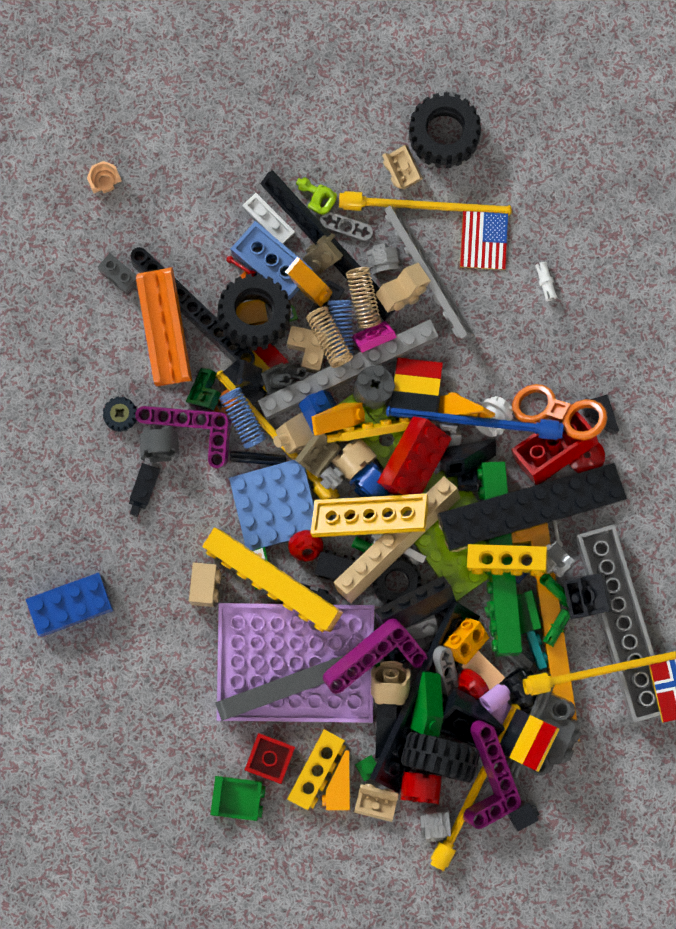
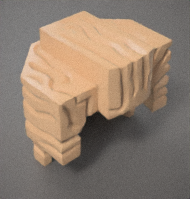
(103, 177)

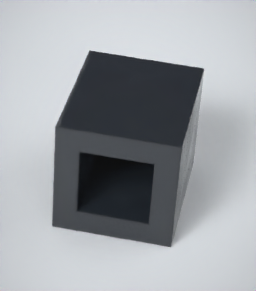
(524, 816)

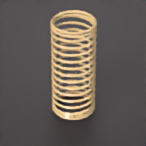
(351, 274)
(347, 356)

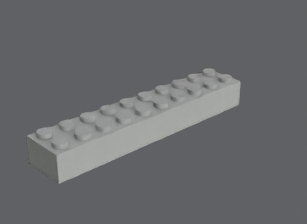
(623, 625)

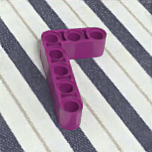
(192, 421)
(372, 651)
(495, 777)

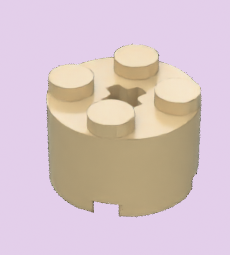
(354, 458)
(390, 683)

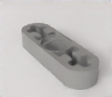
(361, 226)
(444, 659)

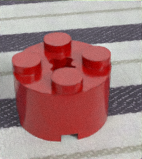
(421, 788)

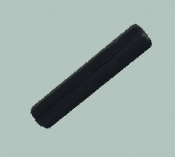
(256, 458)

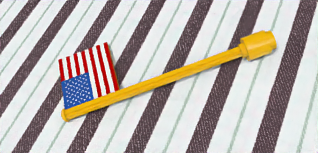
(482, 226)

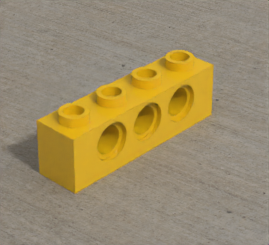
(498, 552)
(326, 740)

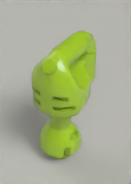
(319, 194)

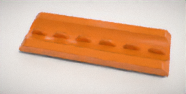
(163, 327)

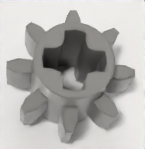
(331, 478)

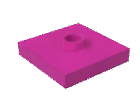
(373, 336)

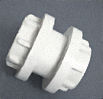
(502, 411)

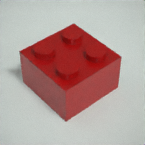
(269, 758)

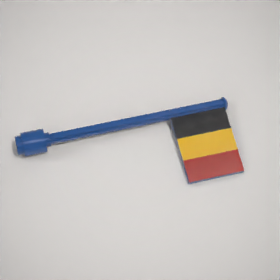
(418, 393)

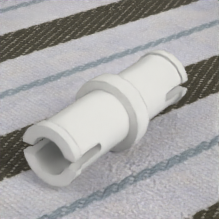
(546, 281)

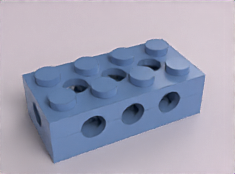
(271, 249)

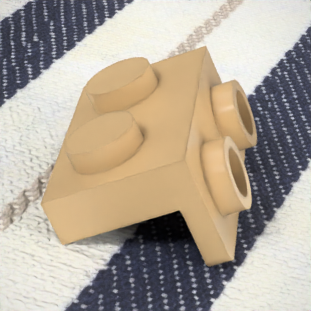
(402, 167)
(376, 802)

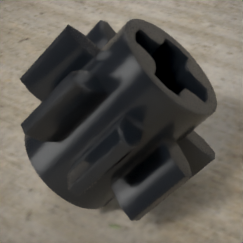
(395, 655)

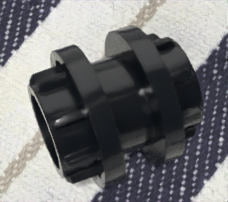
(514, 683)

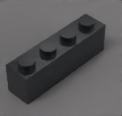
(418, 603)

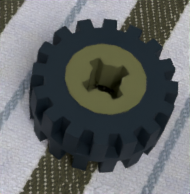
(125, 419)

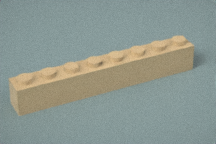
(393, 545)

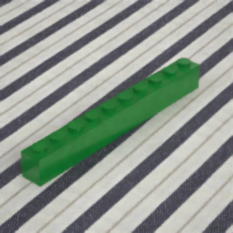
(501, 588)

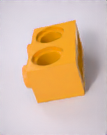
(466, 640)

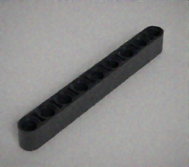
(200, 314)

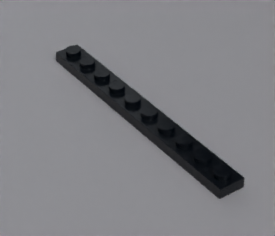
(315, 230)

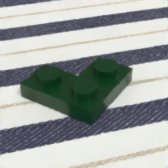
(201, 392)

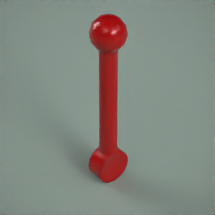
(230, 259)

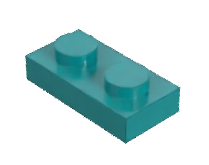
(534, 642)

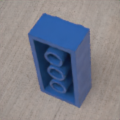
(69, 604)

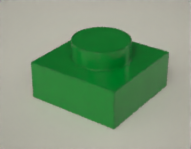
(366, 767)

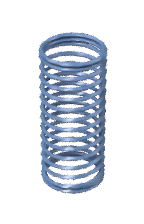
(334, 306)
(233, 394)

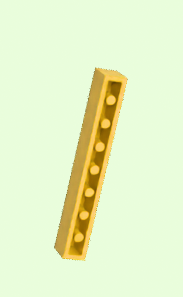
(272, 579)

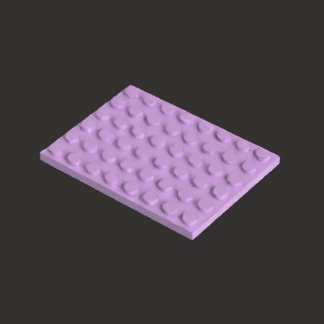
(272, 642)

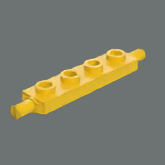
(369, 429)

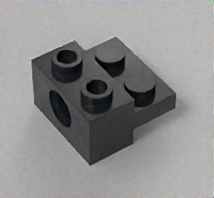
(587, 595)

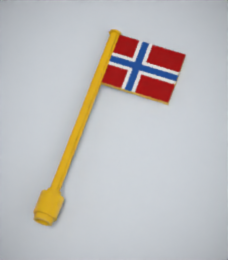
(661, 668)

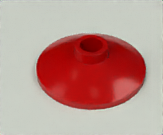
(596, 460)

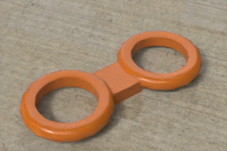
(560, 411)

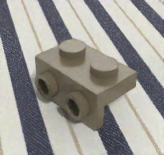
(322, 255)
(317, 454)

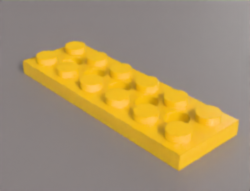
(375, 525)

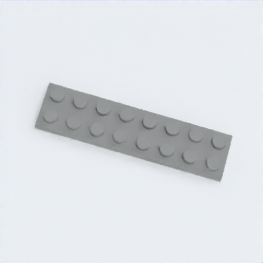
(442, 295)

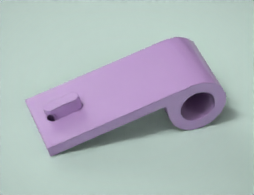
(496, 702)

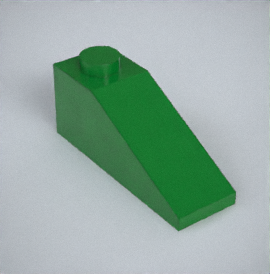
(428, 708)

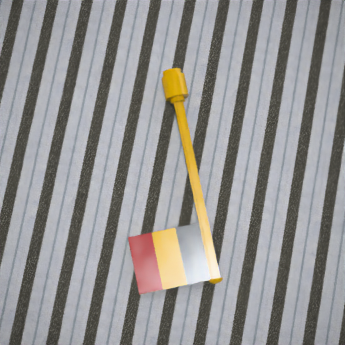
(266, 359)
(523, 740)

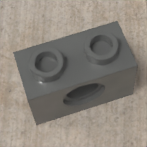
(118, 274)

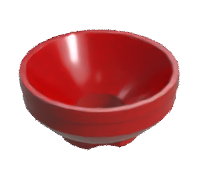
(304, 540)
(472, 683)

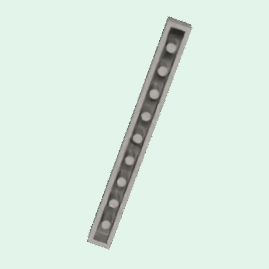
(332, 378)

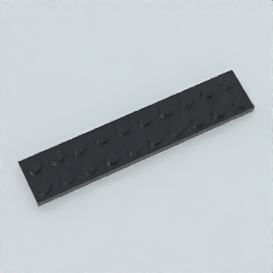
(531, 507)
(389, 768)

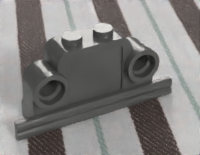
(559, 713)

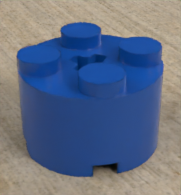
(366, 482)

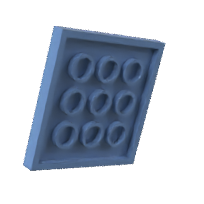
(273, 503)

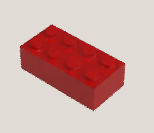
(545, 457)
(414, 458)

